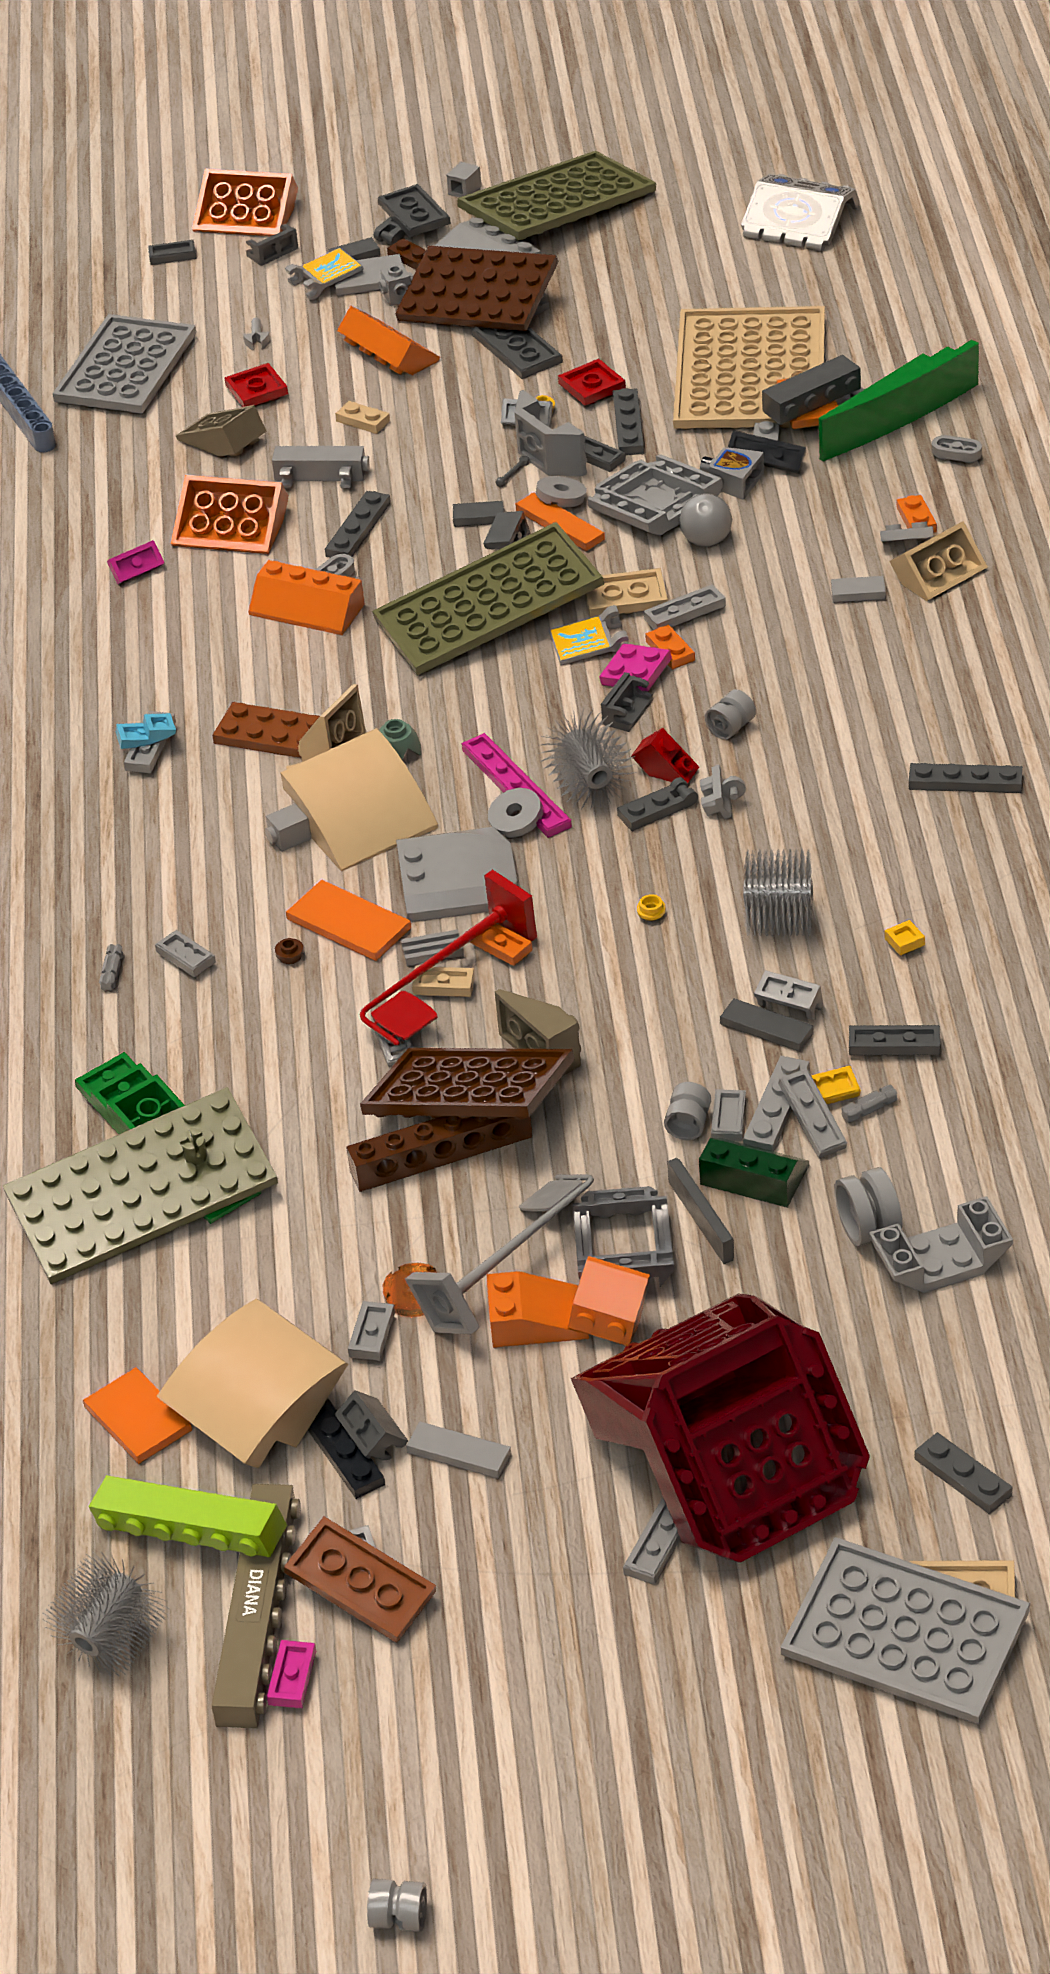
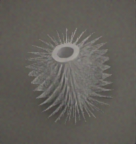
(587, 759)
(778, 892)
(106, 1614)

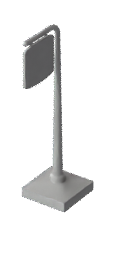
(443, 1298)

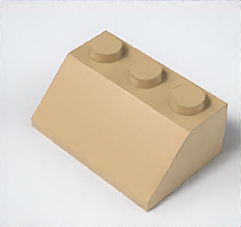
(939, 562)
(335, 726)

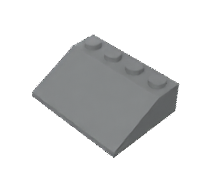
(480, 235)

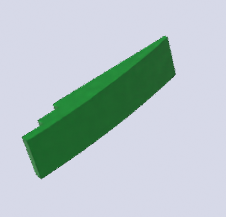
(899, 399)
(130, 1097)

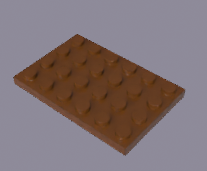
(477, 288)
(467, 1082)

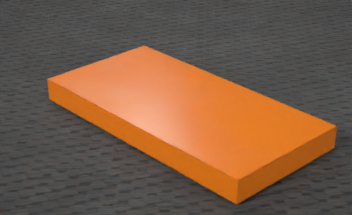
(348, 920)

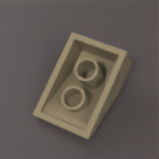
(225, 431)
(536, 1025)

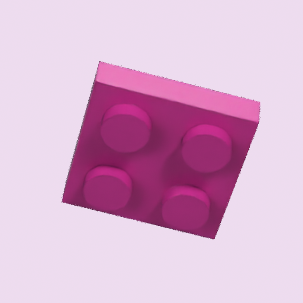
(639, 662)

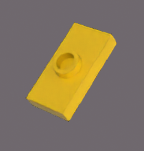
(837, 1084)

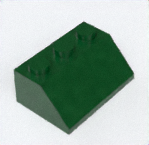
(751, 1171)

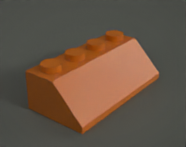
(385, 342)
(306, 597)

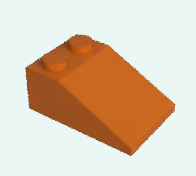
(530, 1309)

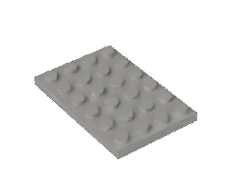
(124, 363)
(906, 1630)

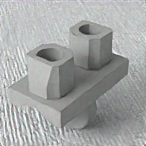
(719, 792)

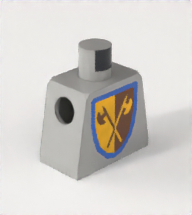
(737, 468)

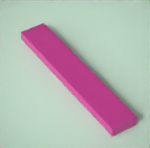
(508, 776)

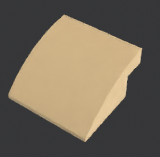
(359, 799)
(253, 1382)

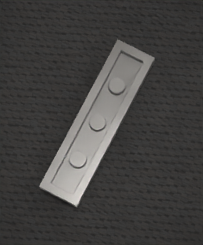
(773, 1107)

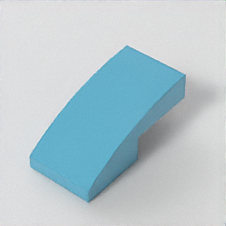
(152, 730)

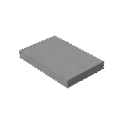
(368, 278)

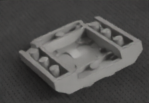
(652, 493)
(447, 871)

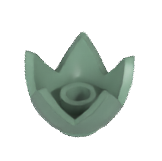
(401, 736)

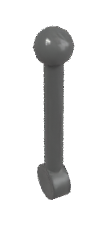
(523, 461)

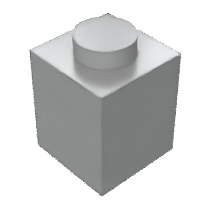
(463, 179)
(287, 827)

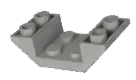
(552, 451)
(946, 1253)

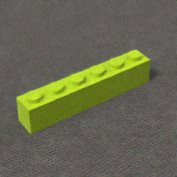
(188, 1516)

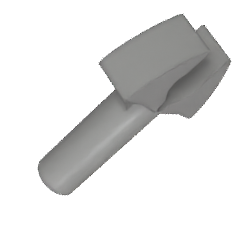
(256, 335)

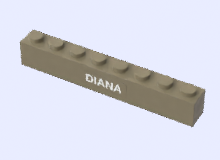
(252, 1621)

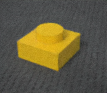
(904, 937)

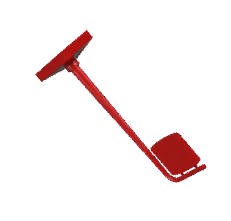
(408, 1014)

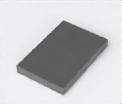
(413, 210)

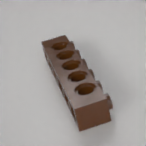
(430, 1147)

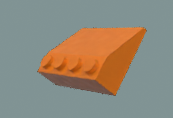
(244, 202)
(229, 514)

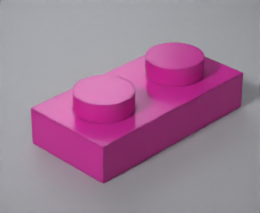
(135, 562)
(291, 1674)

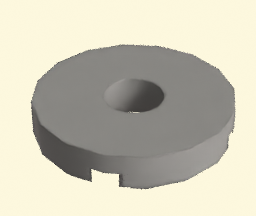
(561, 490)
(510, 801)

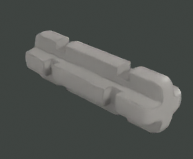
(111, 967)
(869, 1103)

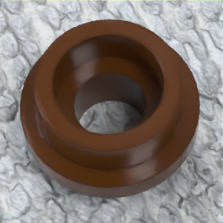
(289, 950)

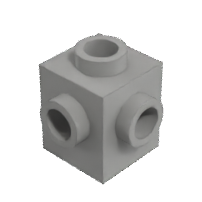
(394, 283)

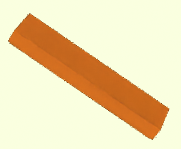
(545, 514)

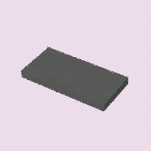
(519, 350)

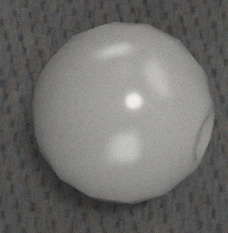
(705, 520)

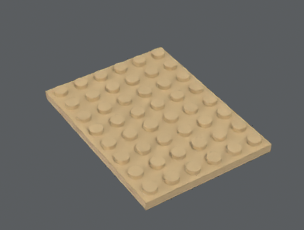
(735, 355)

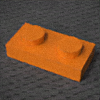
(914, 510)
(667, 638)
(503, 944)

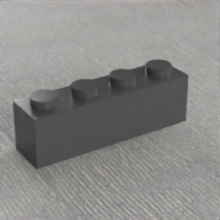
(811, 389)

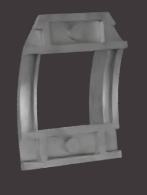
(634, 1202)

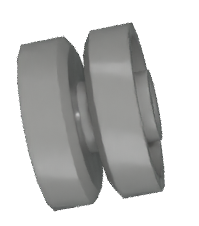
(866, 1204)

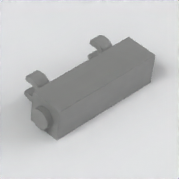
(319, 464)

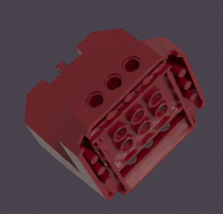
(711, 1388)

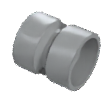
(730, 714)
(687, 1111)
(397, 1904)

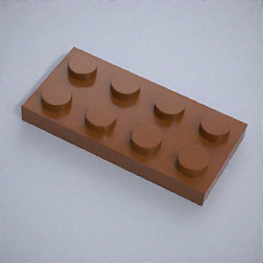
(263, 729)
(360, 1579)

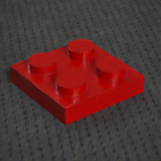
(591, 381)
(256, 385)

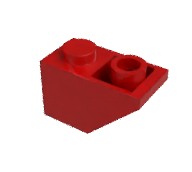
(664, 758)

